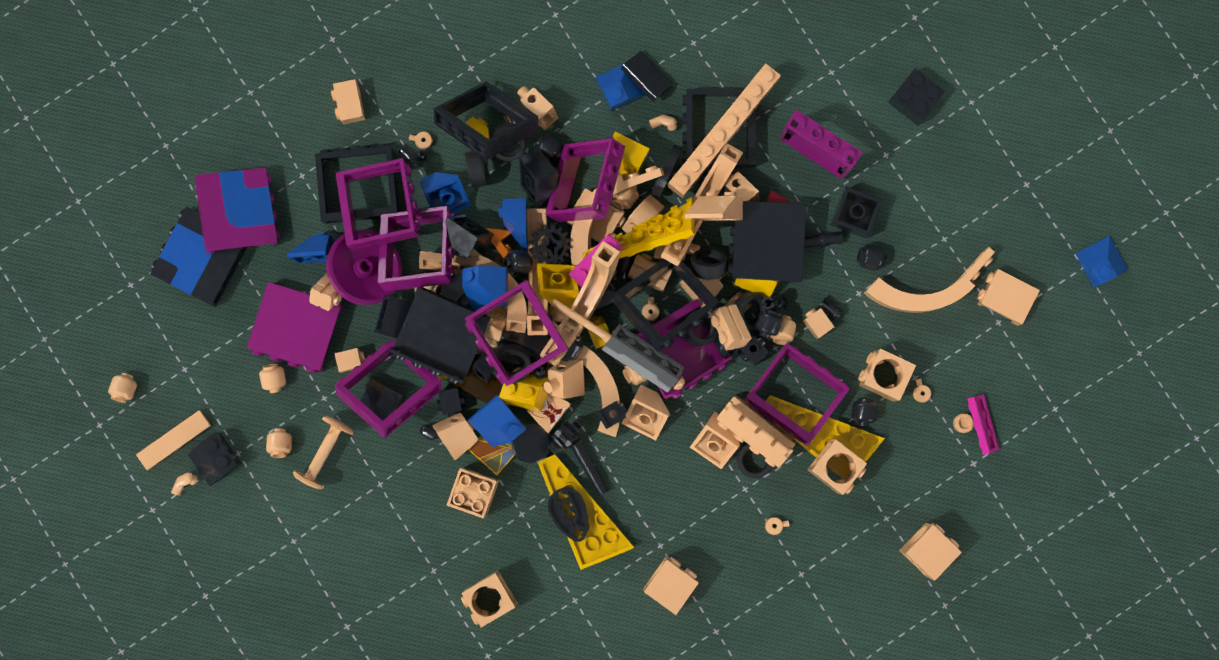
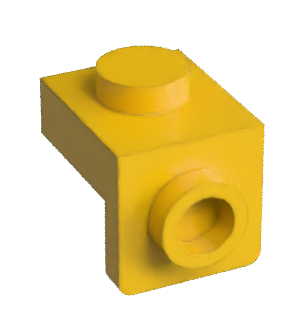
(600, 322)

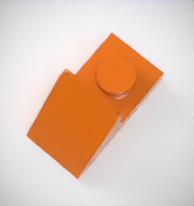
(498, 238)

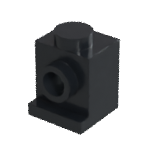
(609, 421)

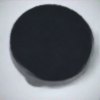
(531, 444)

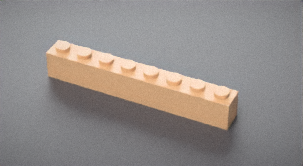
(724, 130)

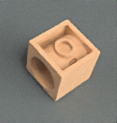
(902, 368)
(819, 468)
(472, 492)
(931, 550)
(671, 585)
(506, 603)

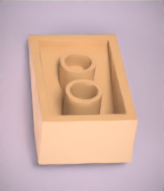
(717, 207)

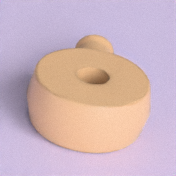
(418, 140)
(650, 306)
(917, 390)
(779, 525)

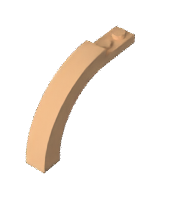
(712, 184)
(535, 219)
(582, 229)
(599, 276)
(912, 303)
(516, 309)
(605, 383)

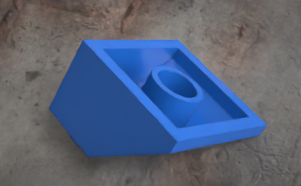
(618, 88)
(445, 190)
(515, 219)
(312, 249)
(1101, 261)
(484, 284)
(497, 423)

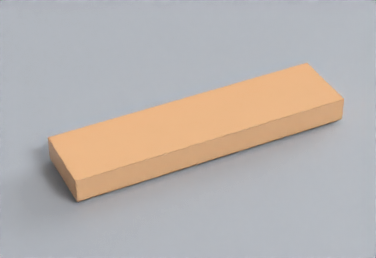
(173, 440)

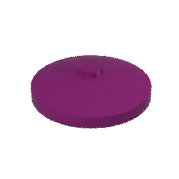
(356, 272)

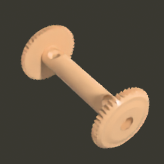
(322, 453)

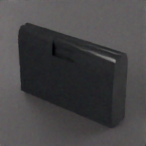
(646, 76)

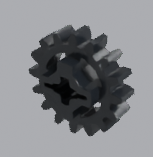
(558, 242)
(565, 435)

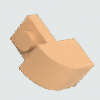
(646, 210)

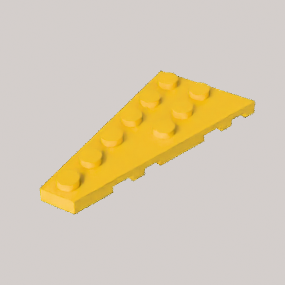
(656, 231)
(856, 440)
(602, 536)

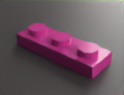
(581, 271)
(983, 424)

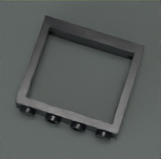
(446, 118)
(687, 139)
(346, 152)
(622, 301)

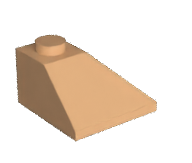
(646, 413)
(715, 442)

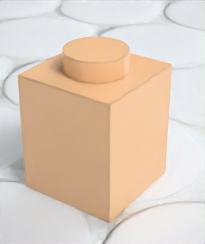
(818, 322)
(349, 359)

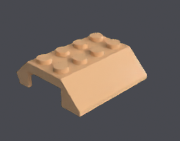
(756, 431)

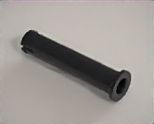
(589, 468)

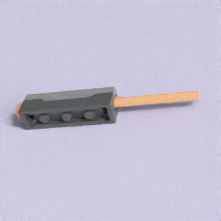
(633, 352)

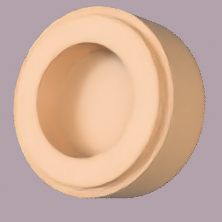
(963, 423)

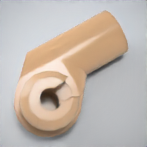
(664, 120)
(183, 480)

